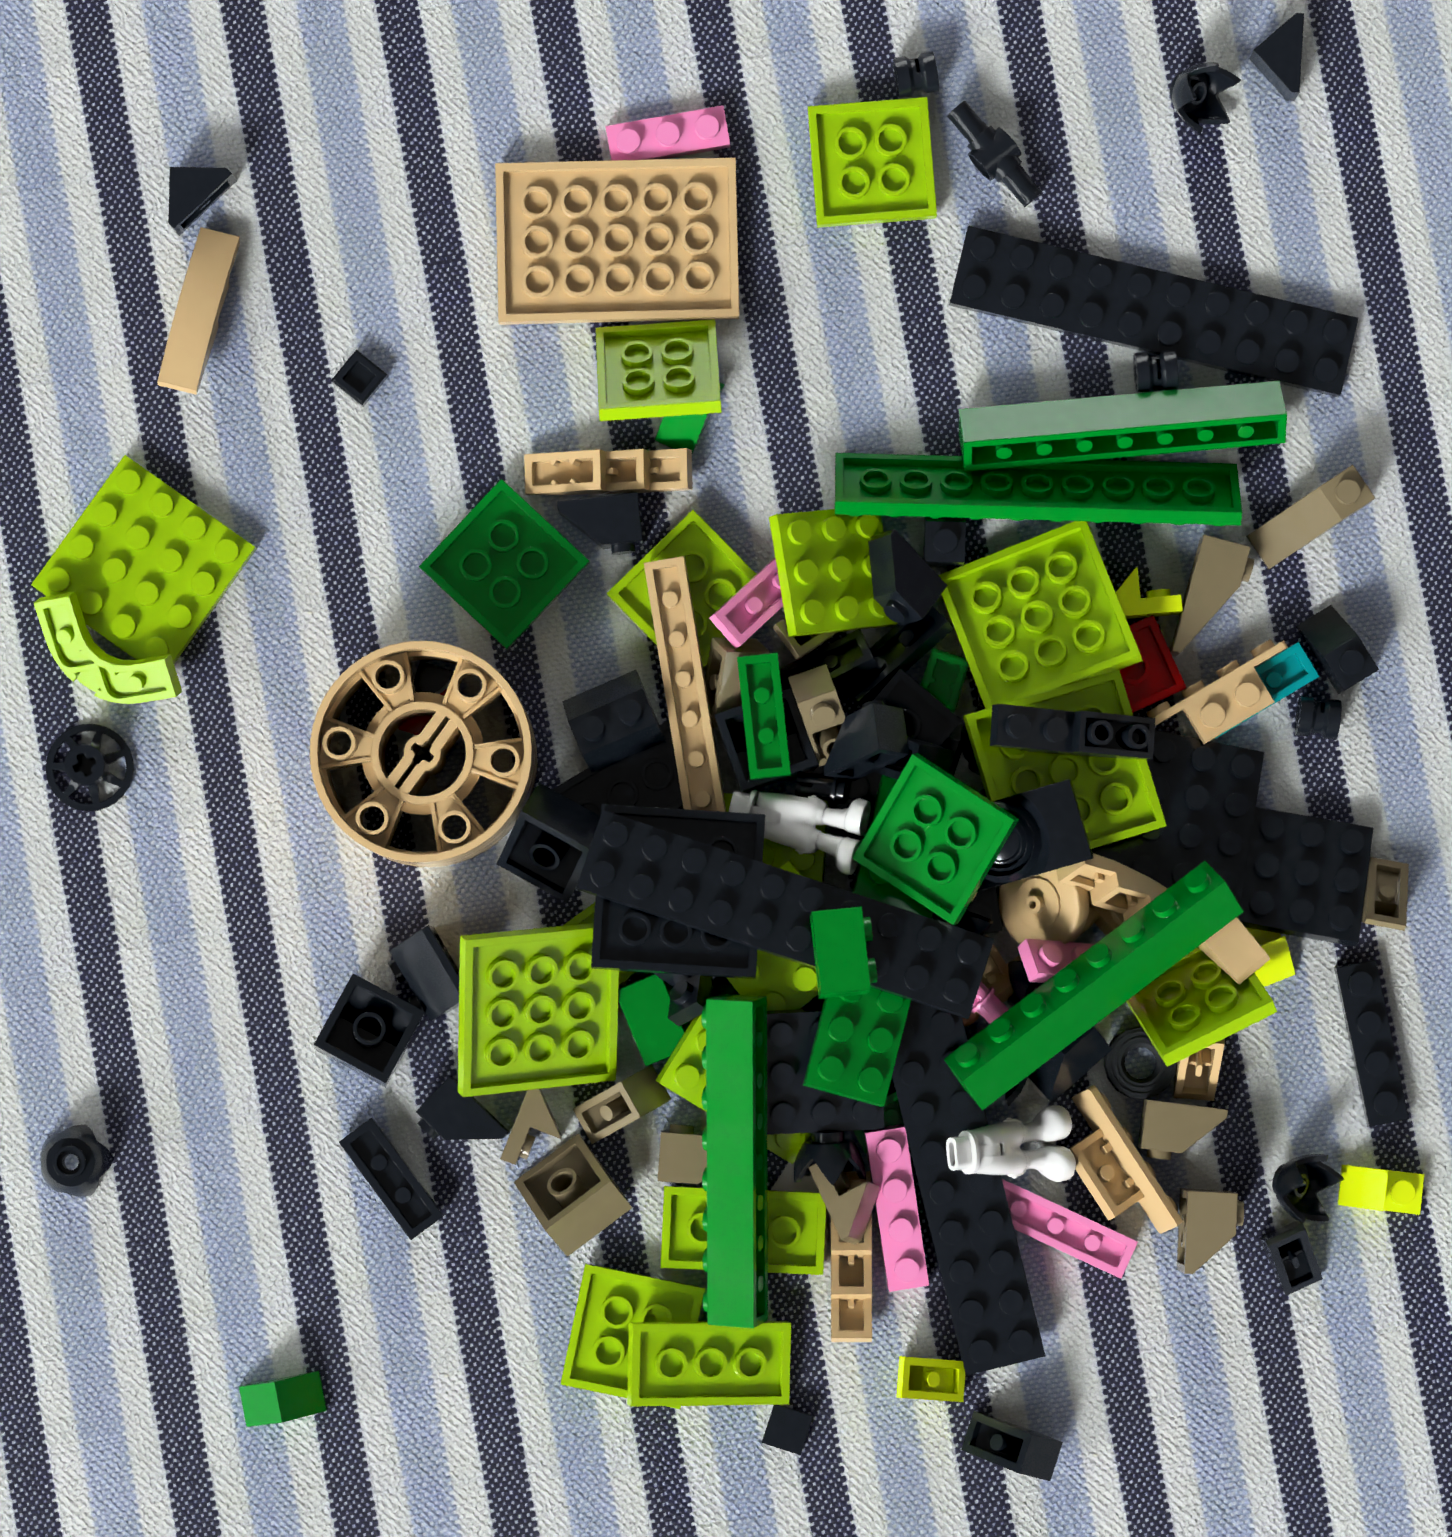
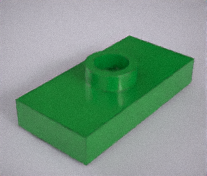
(945, 677)

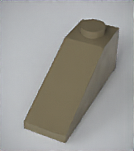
(1311, 517)
(1213, 579)

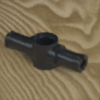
(994, 153)

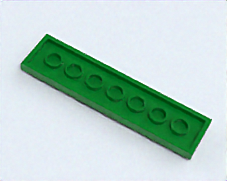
(862, 1032)

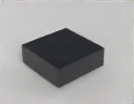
(359, 378)
(787, 1429)

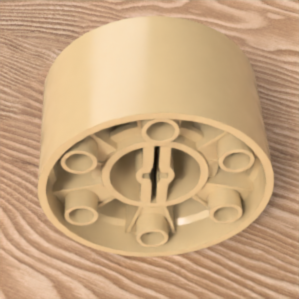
(450, 719)

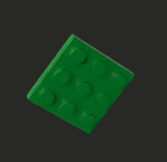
(504, 564)
(935, 838)

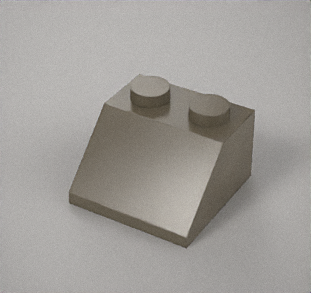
(572, 1195)
(1207, 1225)

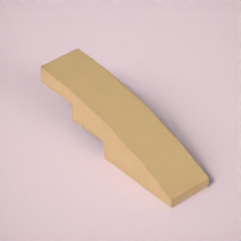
(198, 311)
(608, 472)
(1112, 884)
(851, 1281)

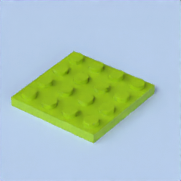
(145, 564)
(1038, 616)
(1112, 793)
(534, 1011)

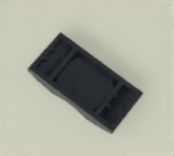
(1044, 838)

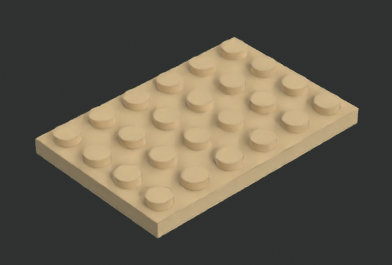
(617, 241)

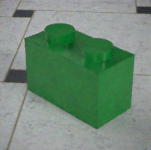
(841, 952)
(646, 1013)

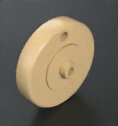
(1043, 908)

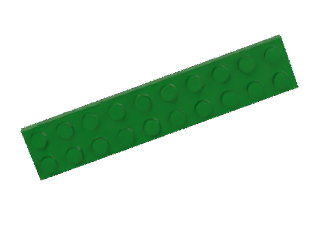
(1054, 492)

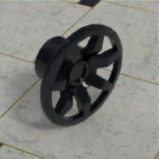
(89, 767)

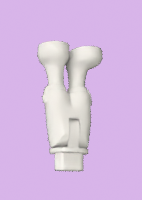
(793, 823)
(998, 1152)

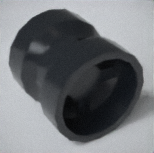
(916, 74)
(1146, 371)
(1318, 717)

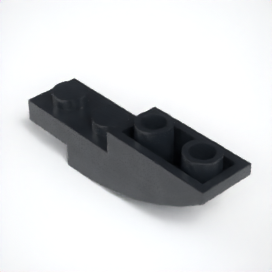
(1072, 732)

